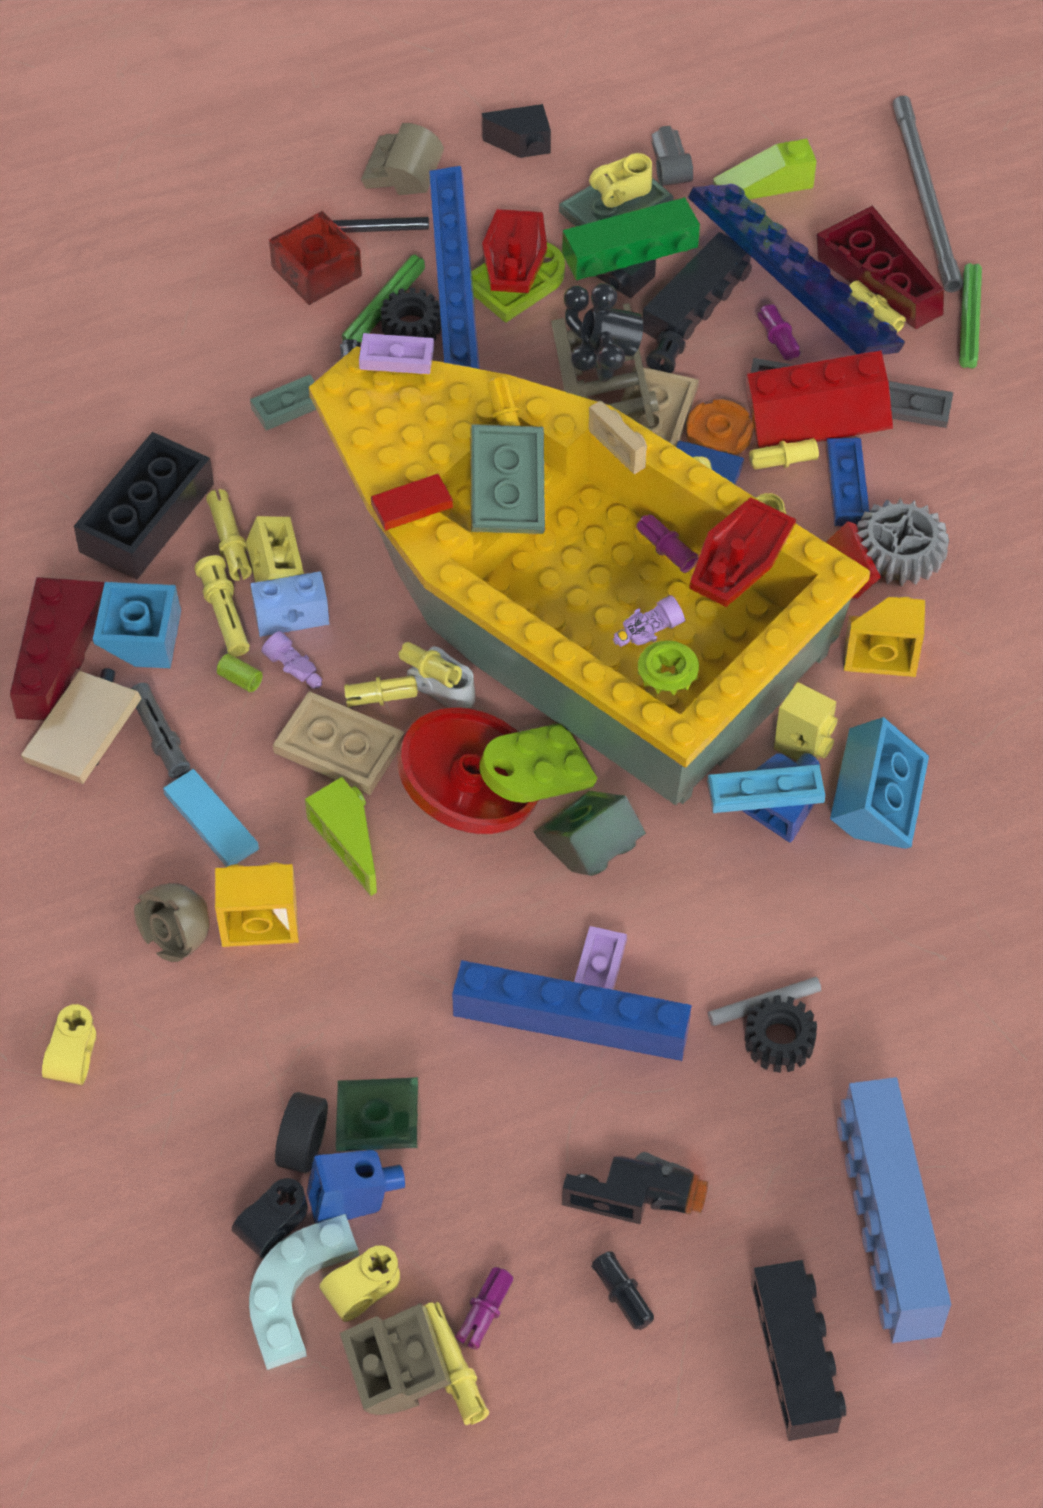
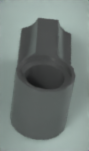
(672, 162)

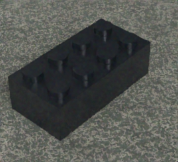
(144, 505)

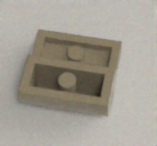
(404, 160)
(395, 1360)

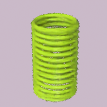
(240, 677)

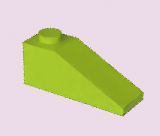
(774, 171)
(341, 821)

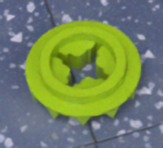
(669, 654)

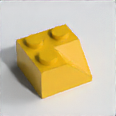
(886, 638)
(256, 904)

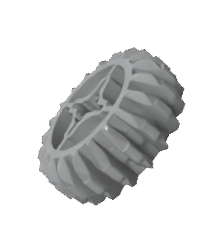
(920, 550)

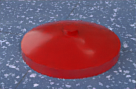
(443, 774)

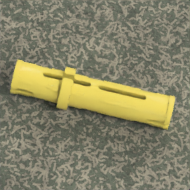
(231, 544)
(462, 1377)

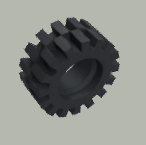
(411, 304)
(785, 1014)

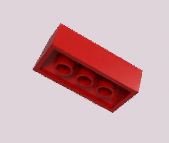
(820, 400)

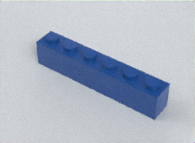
(571, 1010)

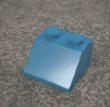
(138, 623)

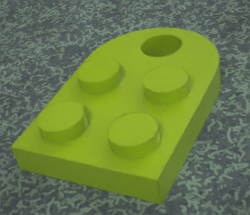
(510, 304)
(539, 765)

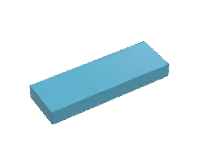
(766, 788)
(211, 818)

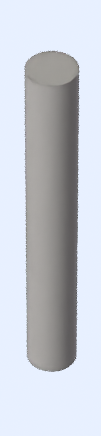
(745, 1007)

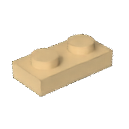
(617, 436)

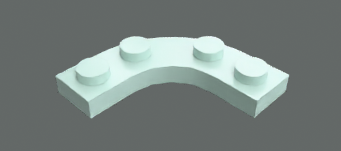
(282, 1274)

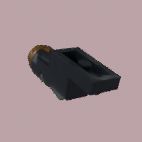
(633, 1185)

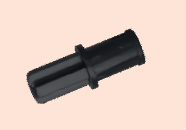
(622, 1290)

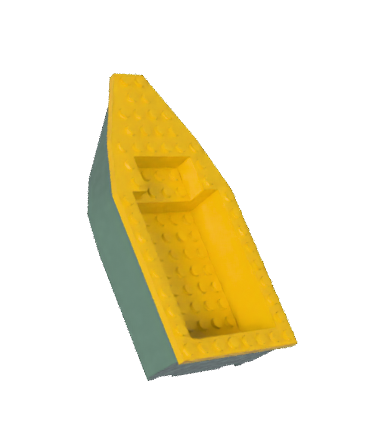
(549, 603)

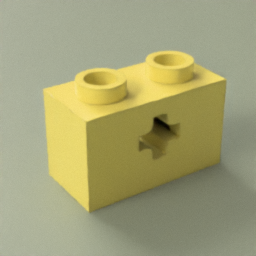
(273, 549)
(805, 723)

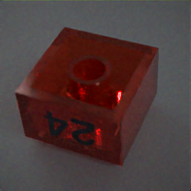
(315, 257)

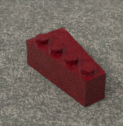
(876, 256)
(53, 643)

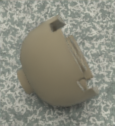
(172, 919)

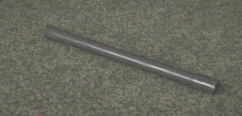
(947, 264)

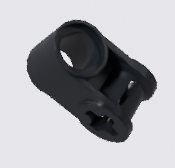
(268, 1221)

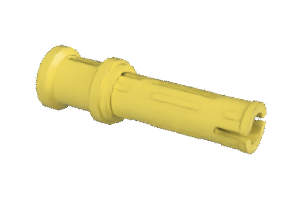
(219, 593)

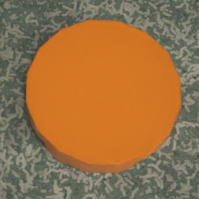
(720, 426)

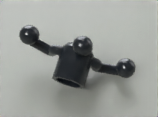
(603, 331)

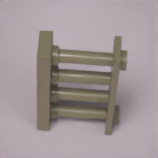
(565, 344)

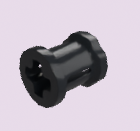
(668, 353)

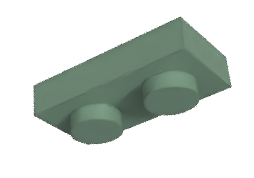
(283, 403)

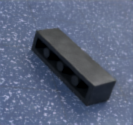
(697, 288)
(797, 1351)

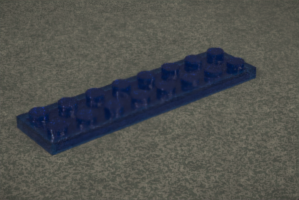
(796, 269)

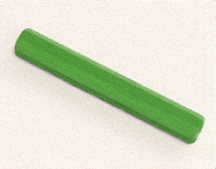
(372, 312)
(970, 315)

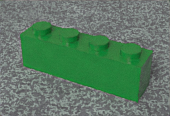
(630, 238)

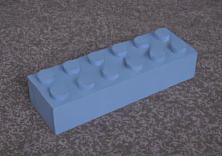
(894, 1211)

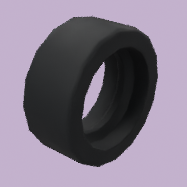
(301, 1132)

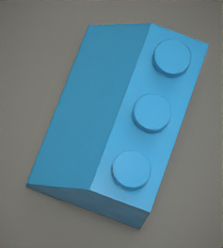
(880, 785)

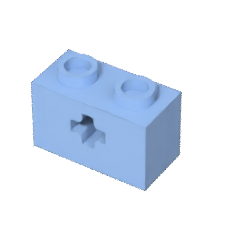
(290, 603)

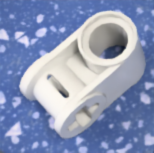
(458, 696)

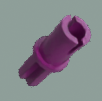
(779, 332)
(667, 543)
(485, 1307)

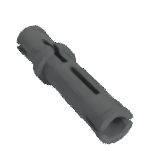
(164, 740)

